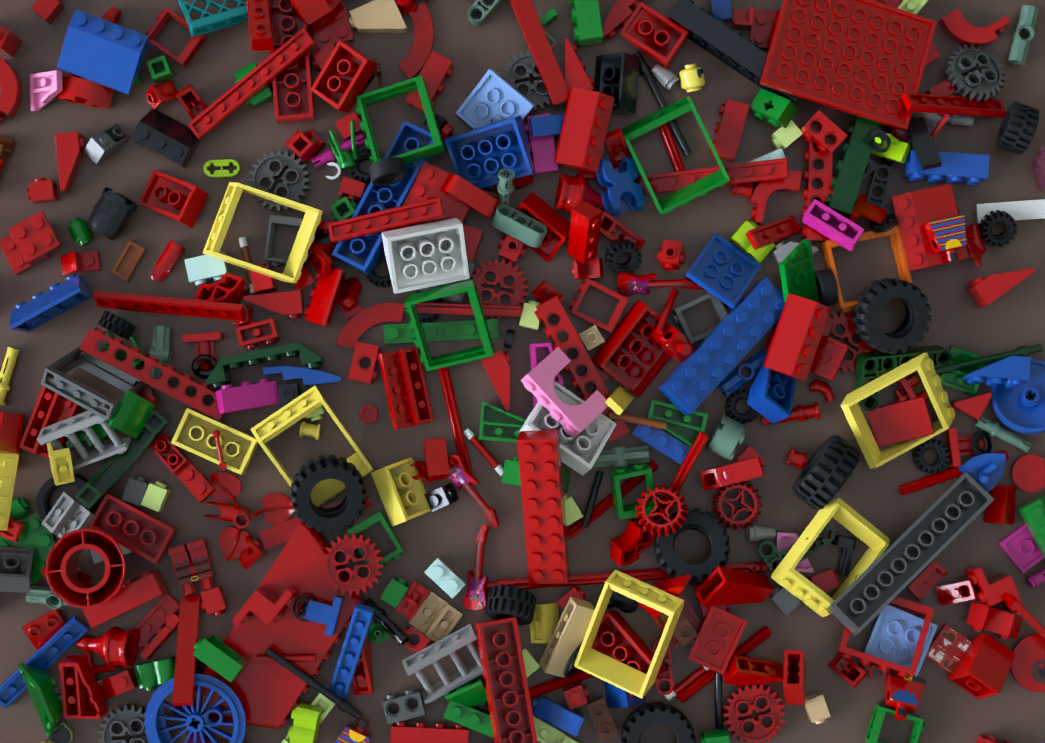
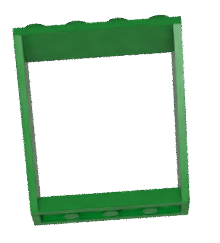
(698, 188)

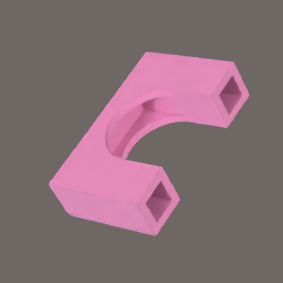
(541, 383)

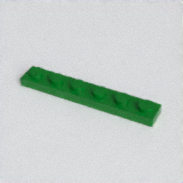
(439, 331)

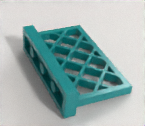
(213, 22)

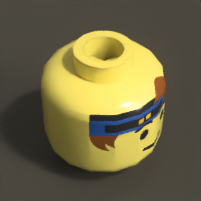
(692, 78)

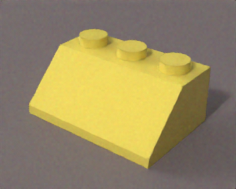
(399, 492)

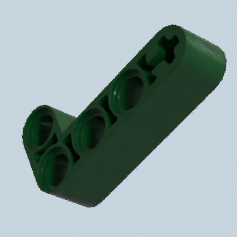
(774, 554)

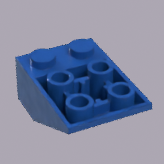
(1009, 371)

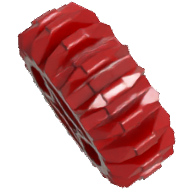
(733, 513)
(654, 515)

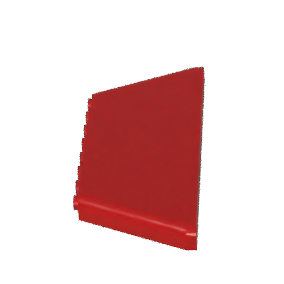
(268, 688)

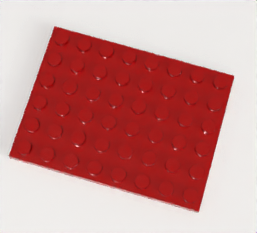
(850, 56)

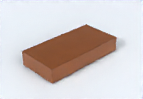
(128, 260)

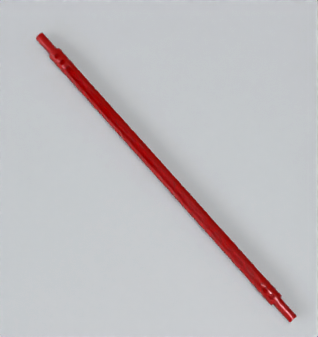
(600, 578)

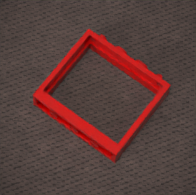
(885, 665)

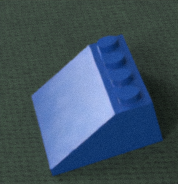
(103, 52)
(487, 149)
(50, 304)

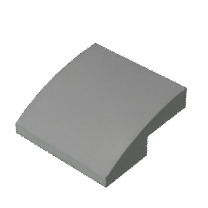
(67, 516)

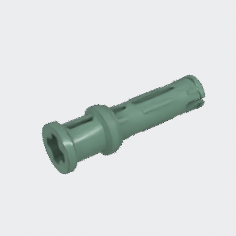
(505, 186)

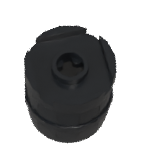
(111, 214)

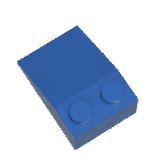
(772, 395)

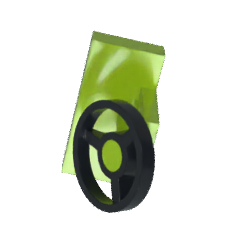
(887, 146)

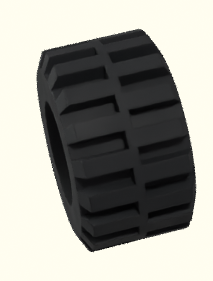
(1018, 128)
(511, 601)

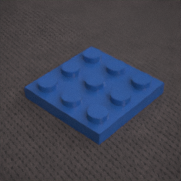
(723, 270)

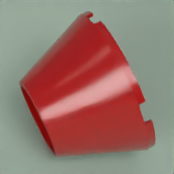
(63, 573)

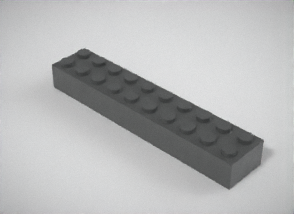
(910, 554)

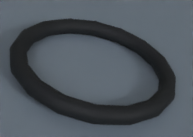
(566, 674)

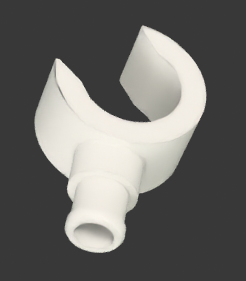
(337, 176)

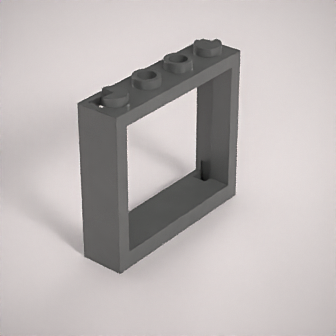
(81, 394)

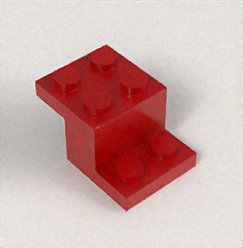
(29, 243)
(993, 589)
(265, 606)

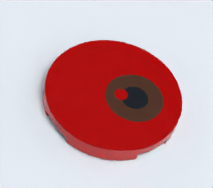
(1029, 663)

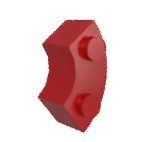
(85, 92)
(226, 290)
(631, 543)
(994, 620)

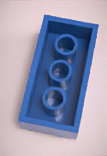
(955, 168)

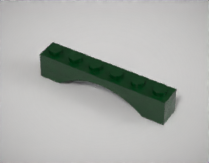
(118, 465)

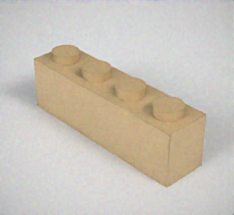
(567, 636)

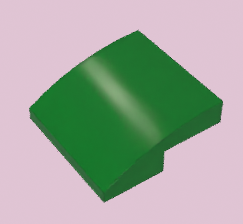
(953, 379)
(131, 414)

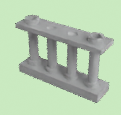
(84, 422)
(438, 650)

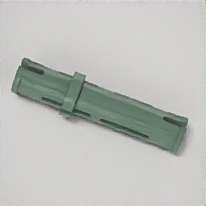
(995, 429)

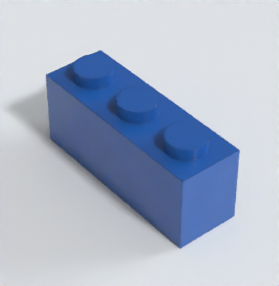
(662, 442)

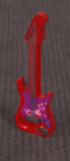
(631, 283)
(460, 476)
(476, 595)

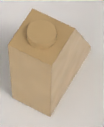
(378, 17)

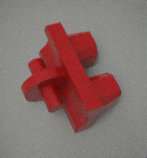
(906, 386)
(412, 600)

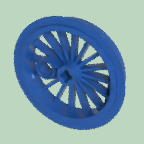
(156, 719)

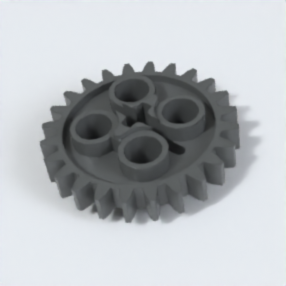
(529, 65)
(975, 72)
(264, 172)
(126, 718)

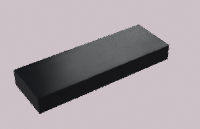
(923, 144)

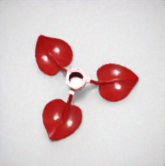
(275, 506)

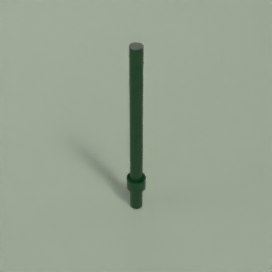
(1022, 351)

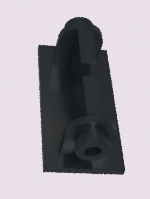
(623, 603)

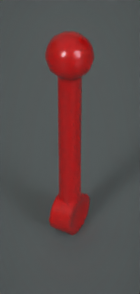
(222, 466)

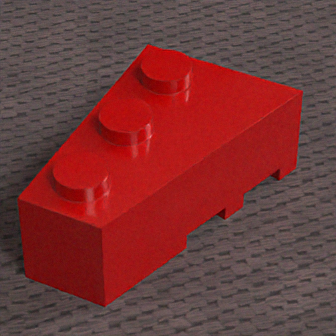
(80, 689)

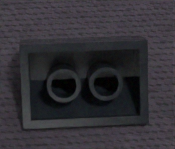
(618, 77)
(166, 137)

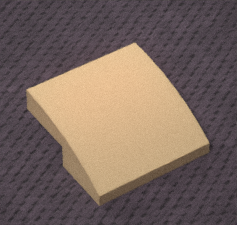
(436, 617)

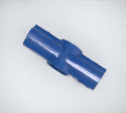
(736, 380)

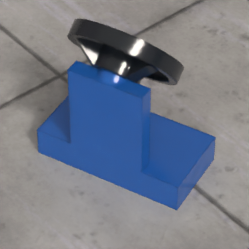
(320, 612)

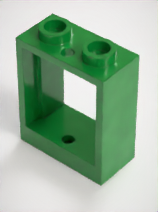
(623, 472)
(370, 521)
(219, 657)
(877, 720)

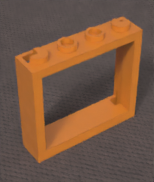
(899, 255)

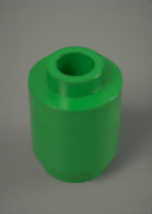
(80, 232)
(19, 508)

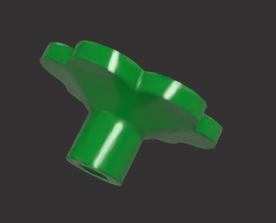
(378, 639)

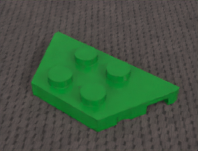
(799, 273)

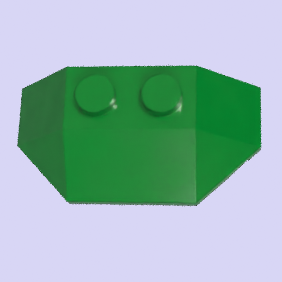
(43, 695)

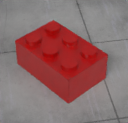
(344, 76)

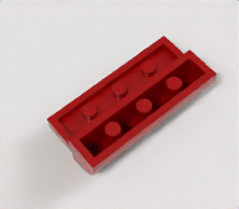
(405, 388)
(47, 411)

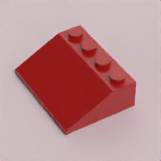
(430, 185)
(913, 212)
(631, 352)

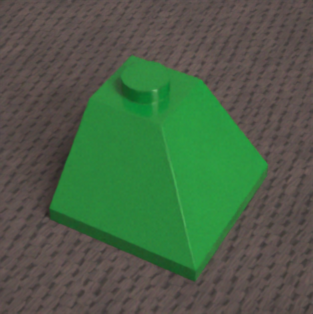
(469, 694)

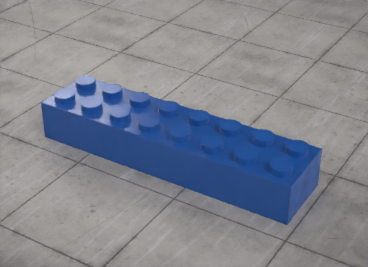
(365, 251)
(724, 347)

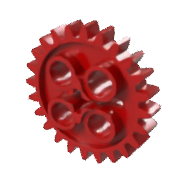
(501, 271)
(848, 330)
(355, 581)
(758, 731)

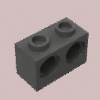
(405, 712)

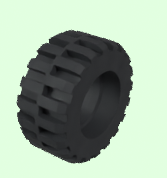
(914, 322)
(826, 472)
(333, 517)
(718, 553)
(657, 714)

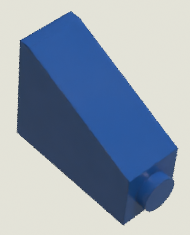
(558, 714)

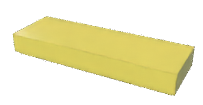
(619, 400)

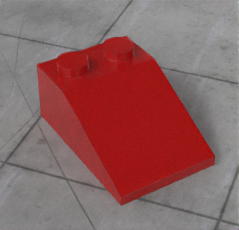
(654, 35)
(173, 198)
(989, 288)

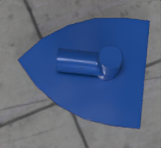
(985, 469)

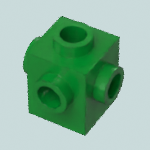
(341, 205)

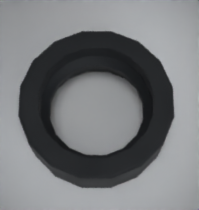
(388, 171)
(826, 287)

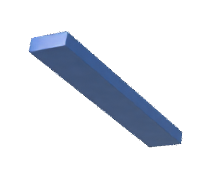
(351, 650)
(43, 658)

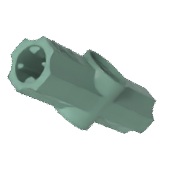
(1019, 45)
(161, 348)
(622, 456)
(44, 595)

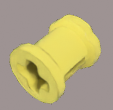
(310, 430)

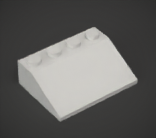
(426, 255)
(581, 450)

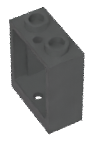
(282, 221)
(679, 320)

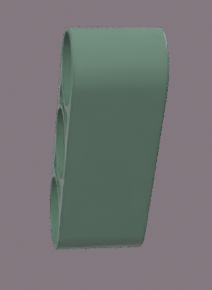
(485, 10)
(519, 225)

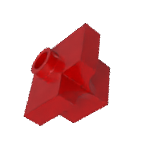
(305, 145)

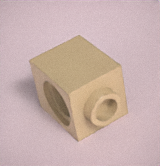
(591, 338)
(816, 708)

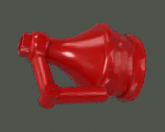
(575, 190)
(114, 647)

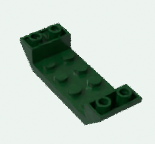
(221, 373)

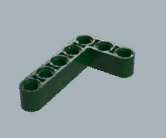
(876, 366)

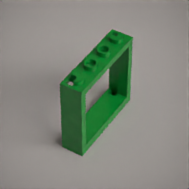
(392, 91)
(457, 357)

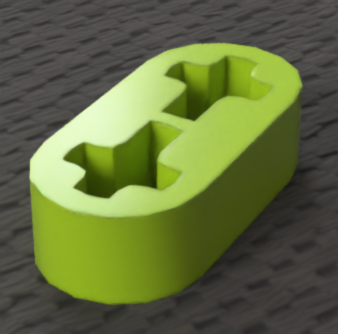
(222, 164)

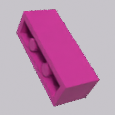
(542, 151)
(833, 225)
(247, 396)

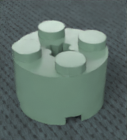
(726, 436)

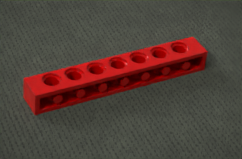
(553, 306)
(90, 344)

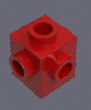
(511, 254)
(671, 255)

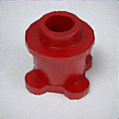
(406, 6)
(248, 320)
(796, 458)

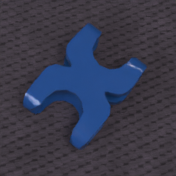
(620, 185)

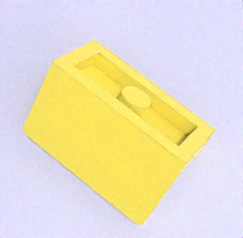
(61, 465)
(544, 622)

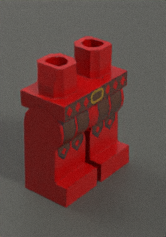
(192, 564)

